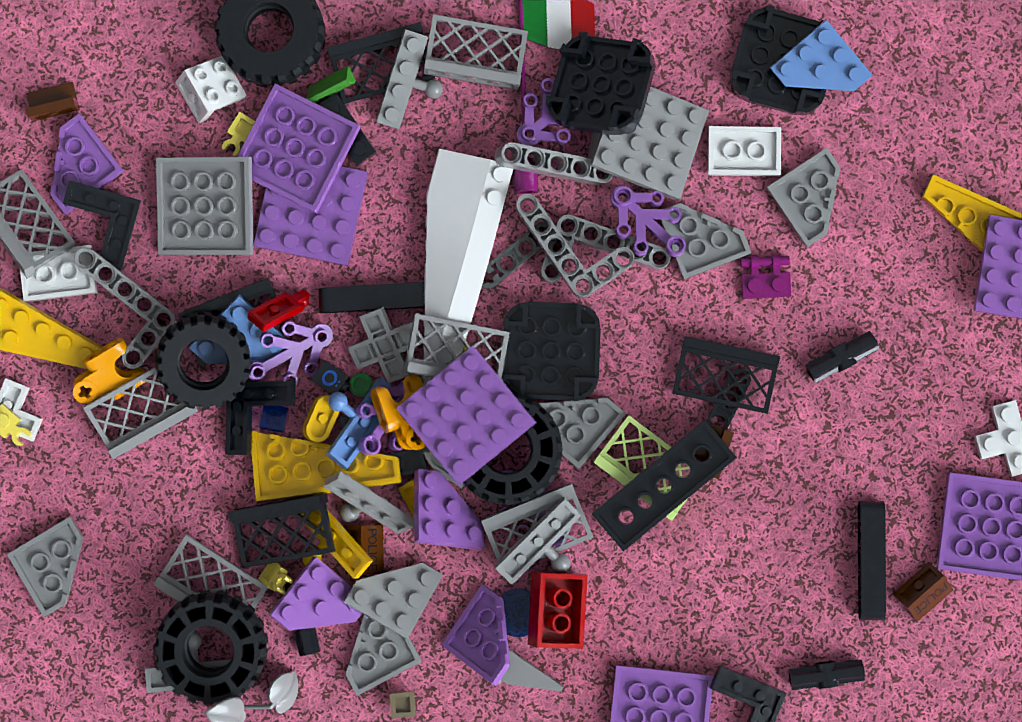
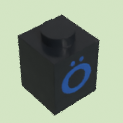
(331, 378)

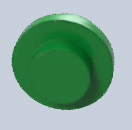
(360, 384)

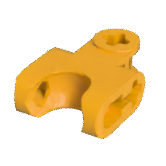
(103, 373)
(391, 419)

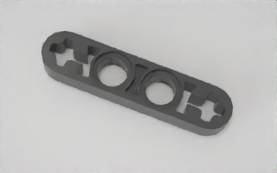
(518, 258)

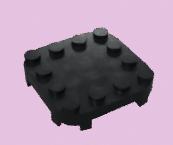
(763, 41)
(601, 84)
(552, 351)

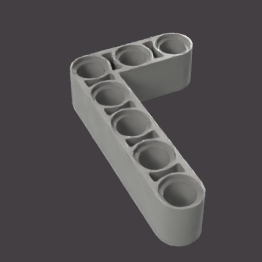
(543, 159)
(600, 244)
(566, 252)
(131, 301)

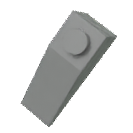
(524, 673)

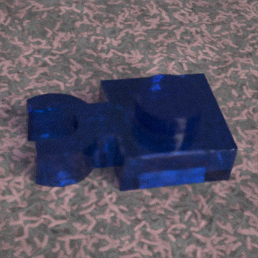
(274, 418)

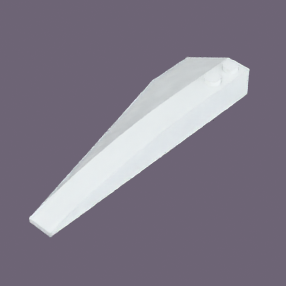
(461, 225)

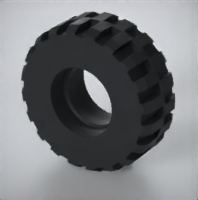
(277, 66)
(535, 474)
(185, 672)

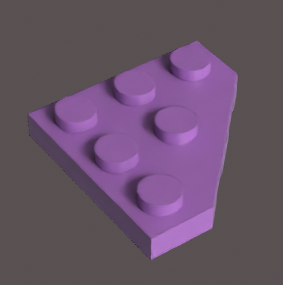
(82, 160)
(443, 515)
(314, 600)
(481, 636)

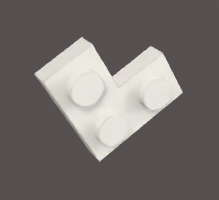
(13, 396)

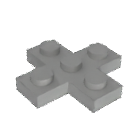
(383, 345)

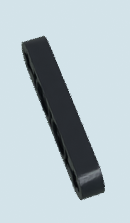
(728, 413)

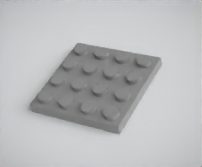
(659, 149)
(204, 206)

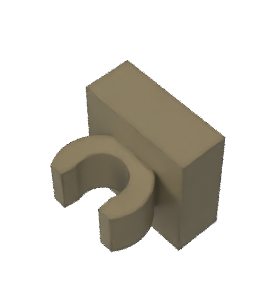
(402, 704)

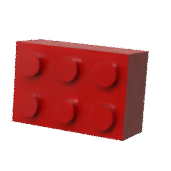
(557, 610)

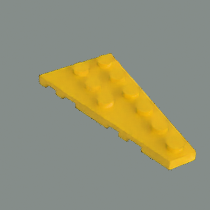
(964, 208)
(38, 335)
(299, 468)

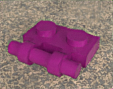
(766, 284)

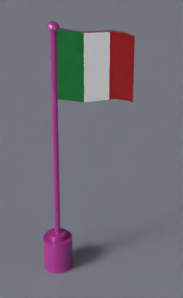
(549, 25)

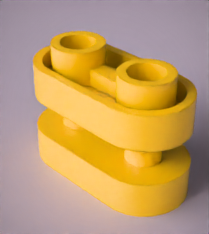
(319, 420)

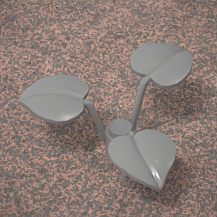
(281, 694)

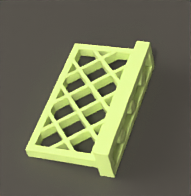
(623, 473)

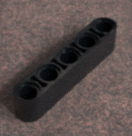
(371, 297)
(871, 560)

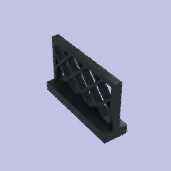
(370, 44)
(218, 304)
(731, 354)
(278, 509)

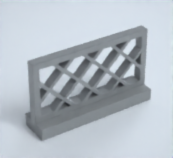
(468, 71)
(9, 238)
(431, 369)
(146, 429)
(531, 507)
(179, 590)

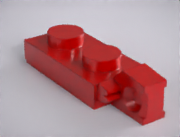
(278, 309)

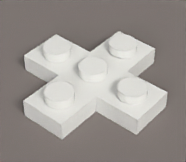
(1005, 439)

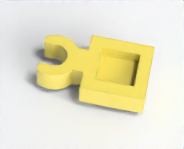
(239, 131)
(9, 425)
(275, 577)

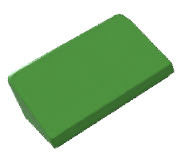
(329, 85)

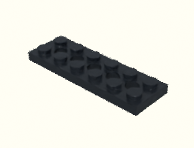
(664, 468)

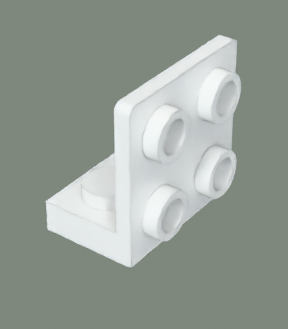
(209, 87)

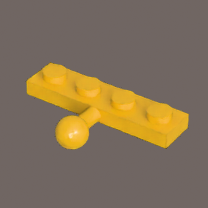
(347, 551)

